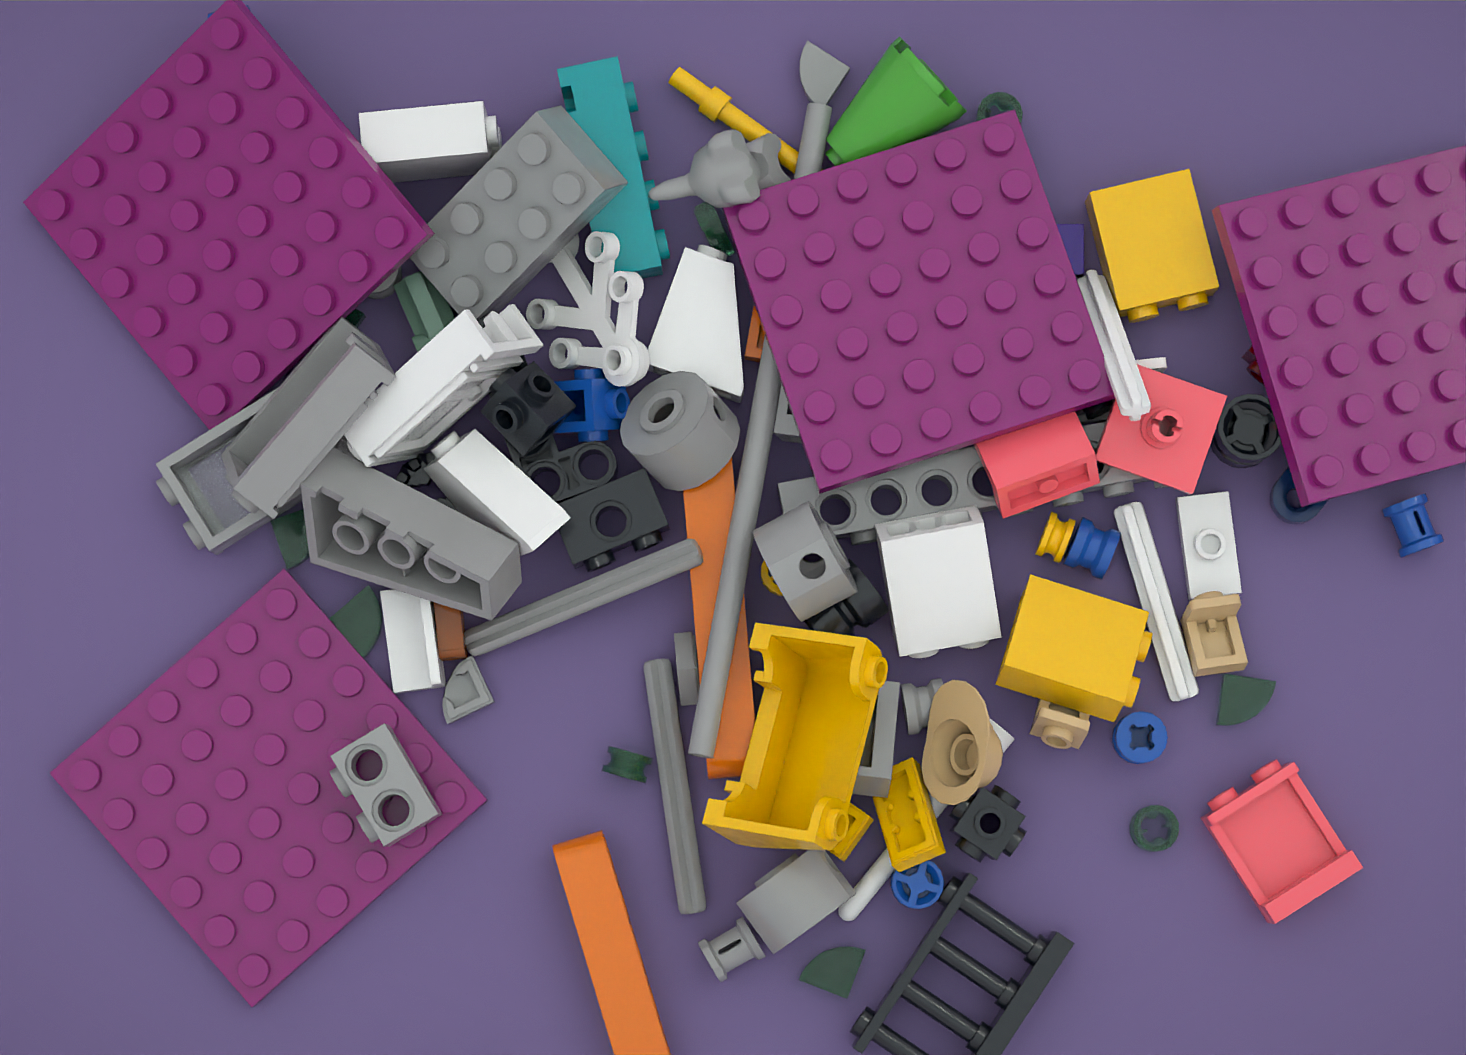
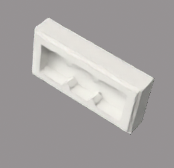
(1208, 544)

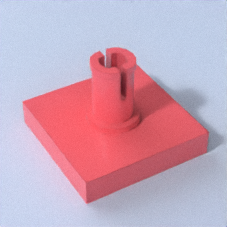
(1170, 439)

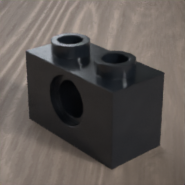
(632, 497)

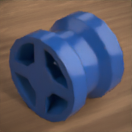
(1092, 548)
(1126, 737)
(924, 885)

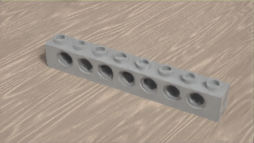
(951, 468)

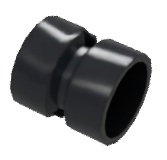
(1246, 432)
(859, 609)

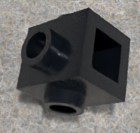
(527, 407)
(967, 826)

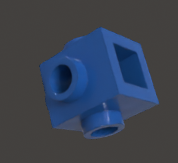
(598, 405)

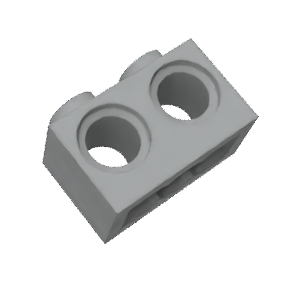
(396, 778)

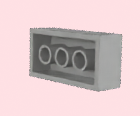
(517, 213)

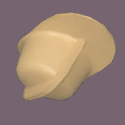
(960, 744)

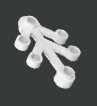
(622, 355)

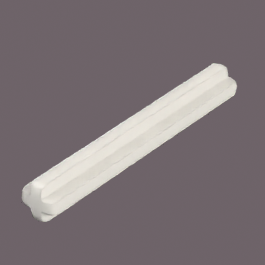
(1118, 356)
(1156, 599)

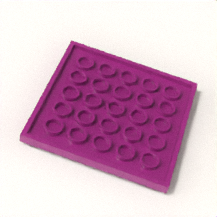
(227, 215)
(918, 301)
(1359, 319)
(229, 795)

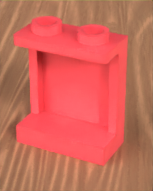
(1038, 463)
(1279, 841)

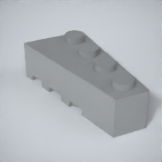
(404, 539)

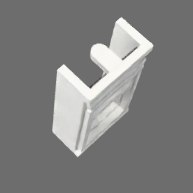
(439, 385)

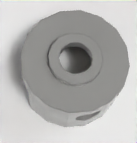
(681, 441)
(805, 584)
(795, 897)

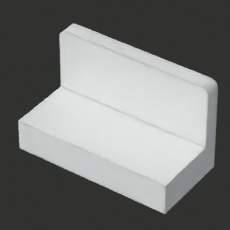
(411, 642)

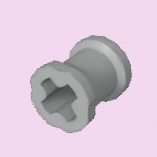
(731, 949)

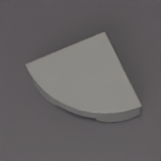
(820, 74)
(687, 668)
(465, 691)

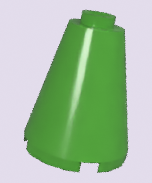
(893, 107)

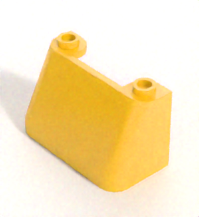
(803, 740)

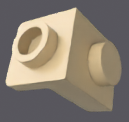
(1214, 634)
(1059, 725)

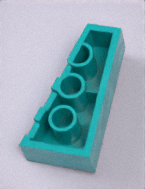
(602, 108)

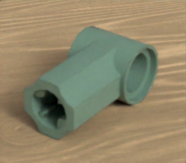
(424, 308)

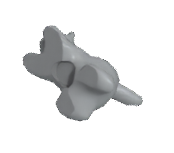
(727, 171)

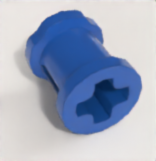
(1412, 525)

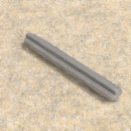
(583, 597)
(674, 786)

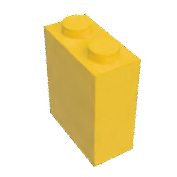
(1152, 245)
(1074, 649)

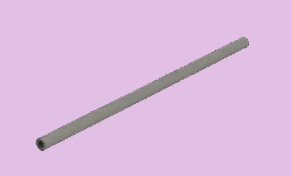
(747, 496)

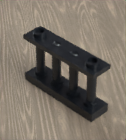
(1011, 996)

